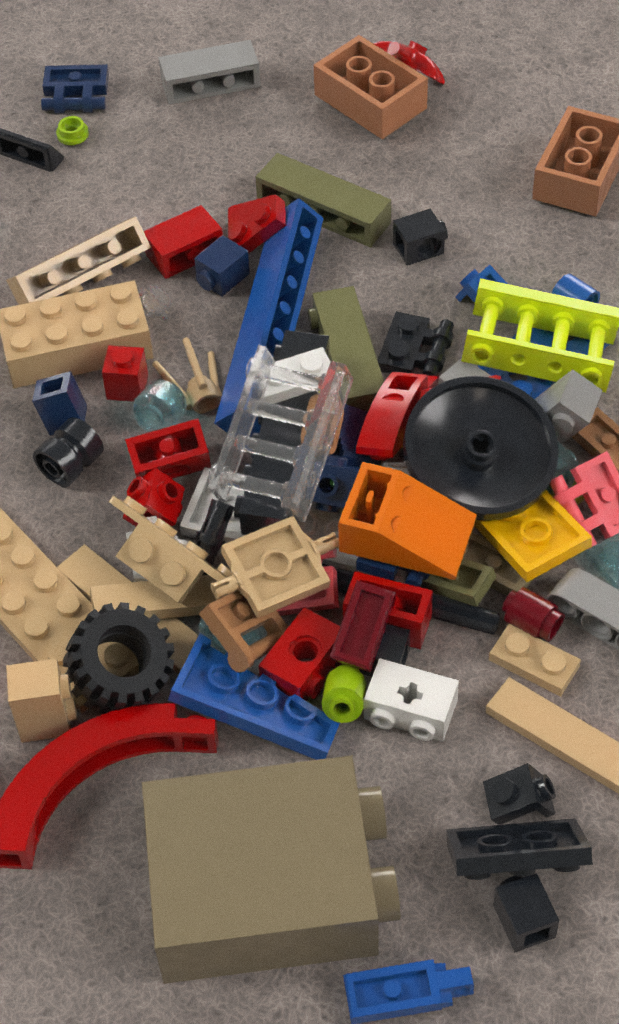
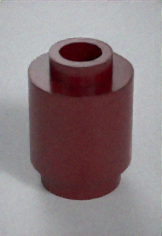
(532, 614)

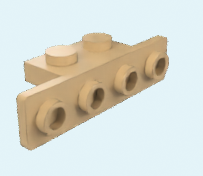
(161, 557)

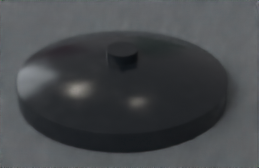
(482, 446)

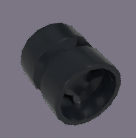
(70, 450)

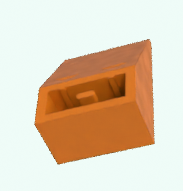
(404, 523)

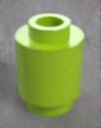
(344, 694)

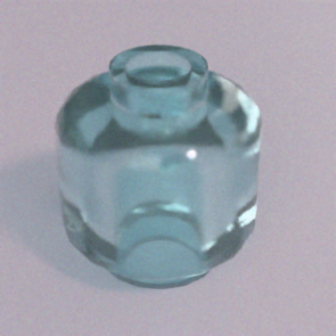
(159, 405)

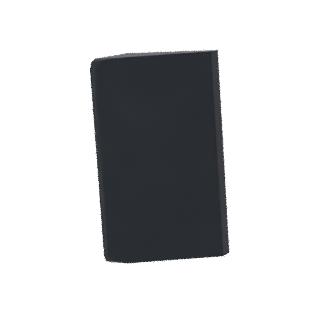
(29, 151)

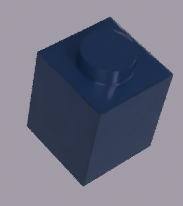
(222, 266)
(57, 400)

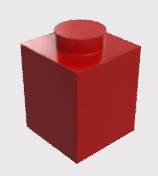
(124, 372)

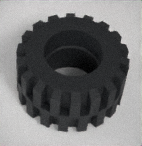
(136, 633)

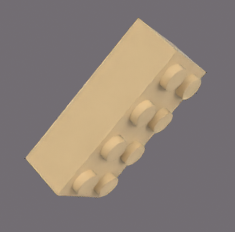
(72, 332)

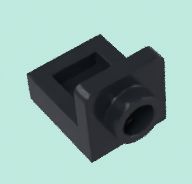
(519, 794)

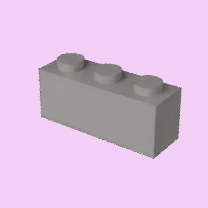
(209, 71)

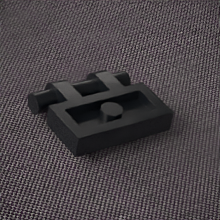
(405, 341)

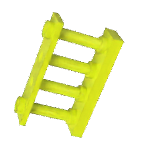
(545, 312)

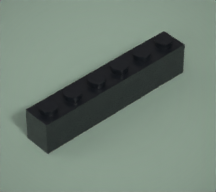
(259, 510)

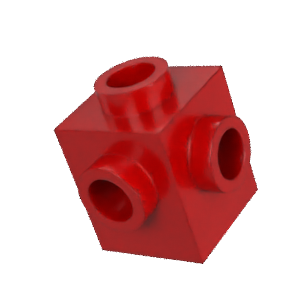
(159, 495)

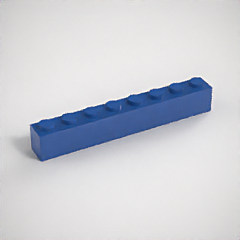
(273, 299)

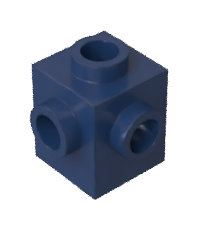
(343, 476)

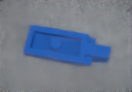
(404, 990)

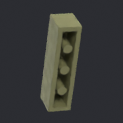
(343, 205)
(341, 318)

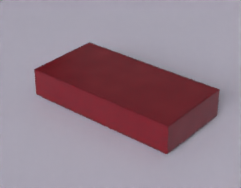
(363, 626)

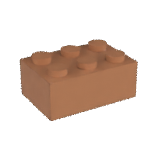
(370, 86)
(579, 162)

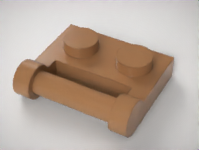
(233, 618)

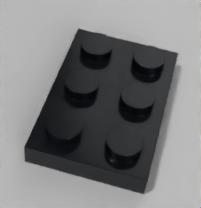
(518, 848)

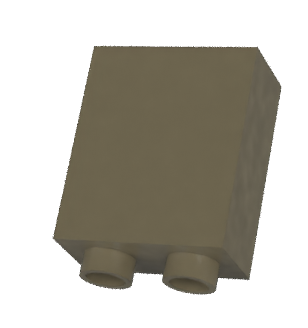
(265, 869)

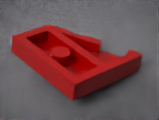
(256, 221)

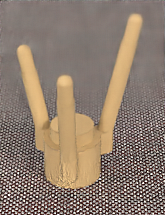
(202, 393)

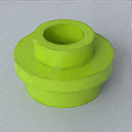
(72, 130)

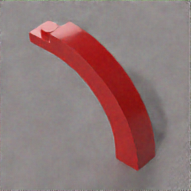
(80, 754)

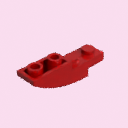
(389, 412)

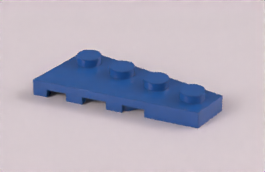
(250, 702)

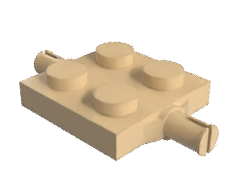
(275, 566)

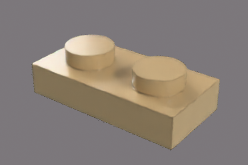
(534, 660)

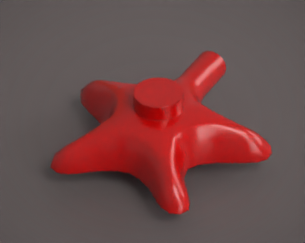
(414, 57)

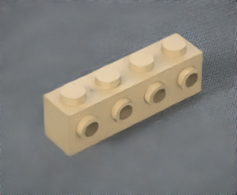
(80, 263)

